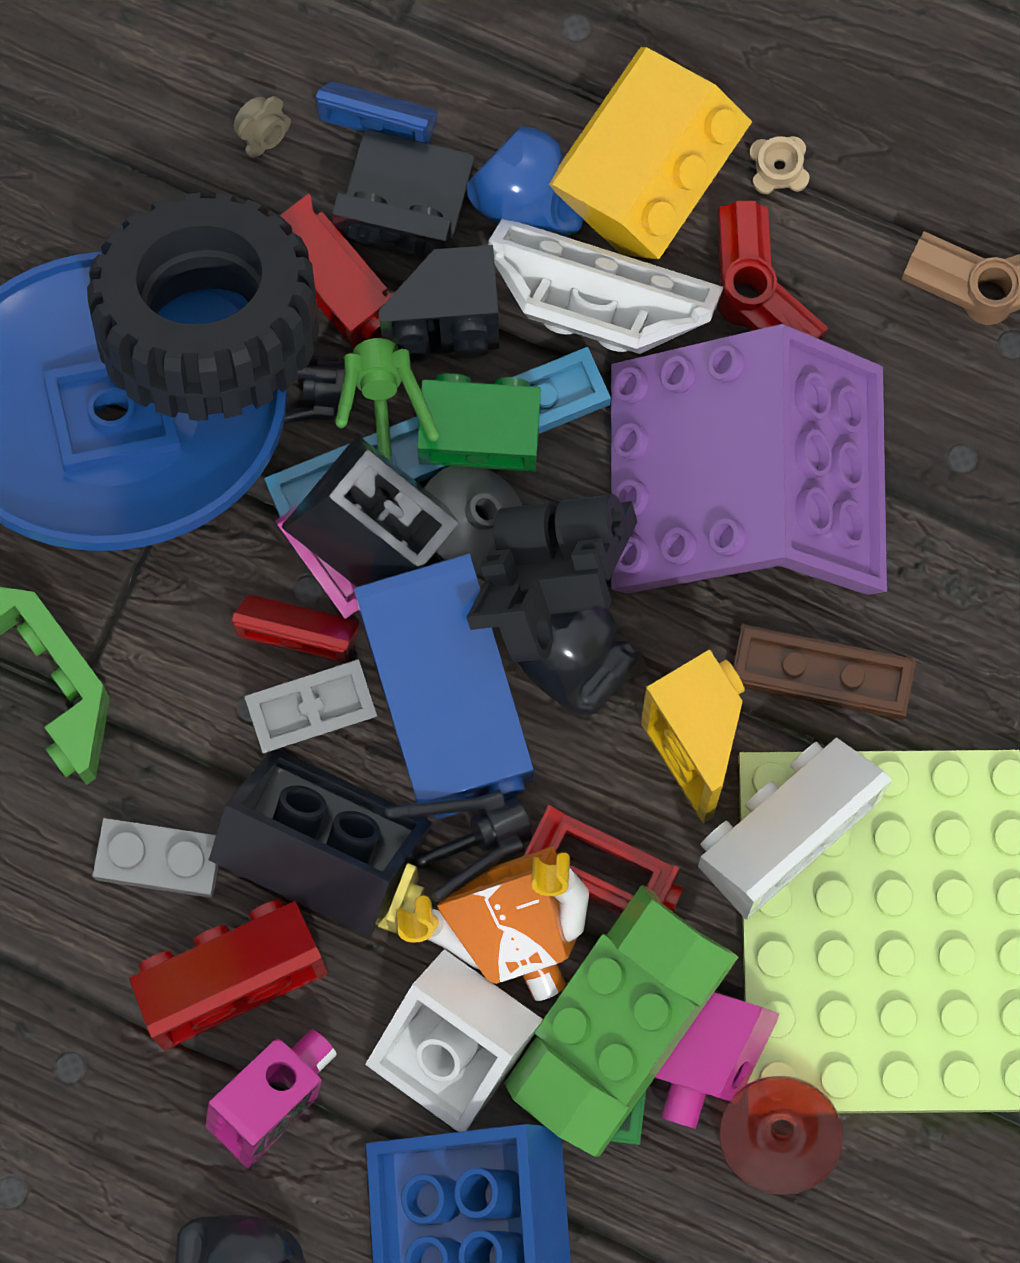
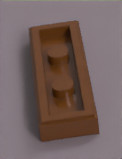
(824, 672)

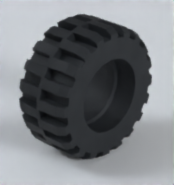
(191, 249)

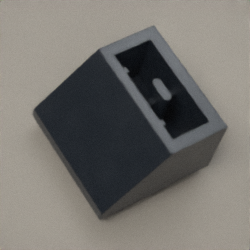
(446, 306)
(370, 518)

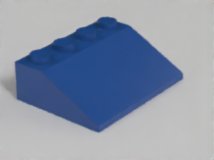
(469, 1197)

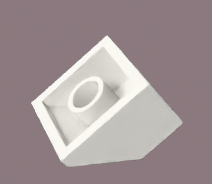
(453, 1041)

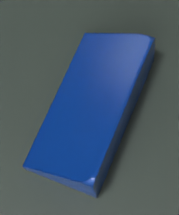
(368, 110)

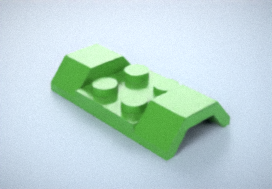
(617, 1023)

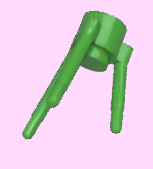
(377, 371)

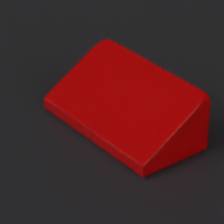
(296, 628)

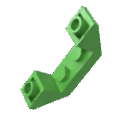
(81, 728)

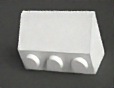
(791, 824)

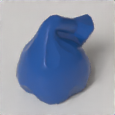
(517, 186)

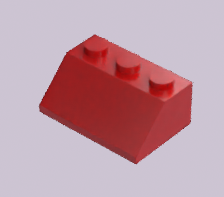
(226, 974)

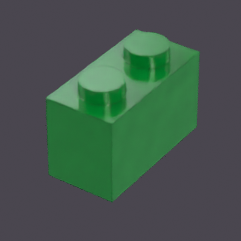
(481, 423)

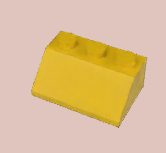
(649, 154)
(693, 726)

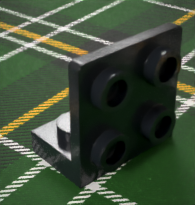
(403, 195)

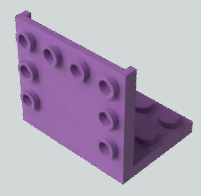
(750, 461)

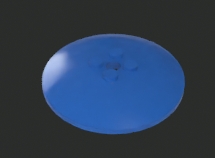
(96, 479)

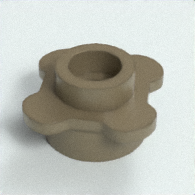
(261, 124)

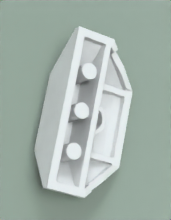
(597, 290)

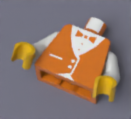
(509, 921)

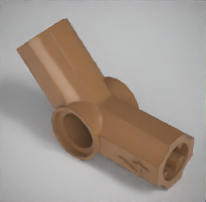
(958, 273)

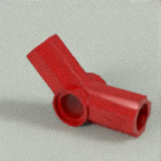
(747, 260)

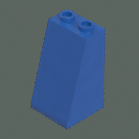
(444, 684)

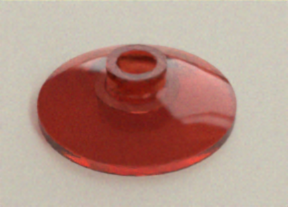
(776, 1161)

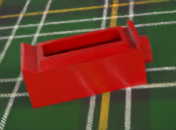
(343, 281)
(557, 824)

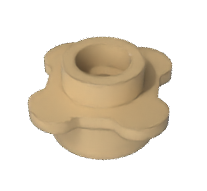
(784, 149)

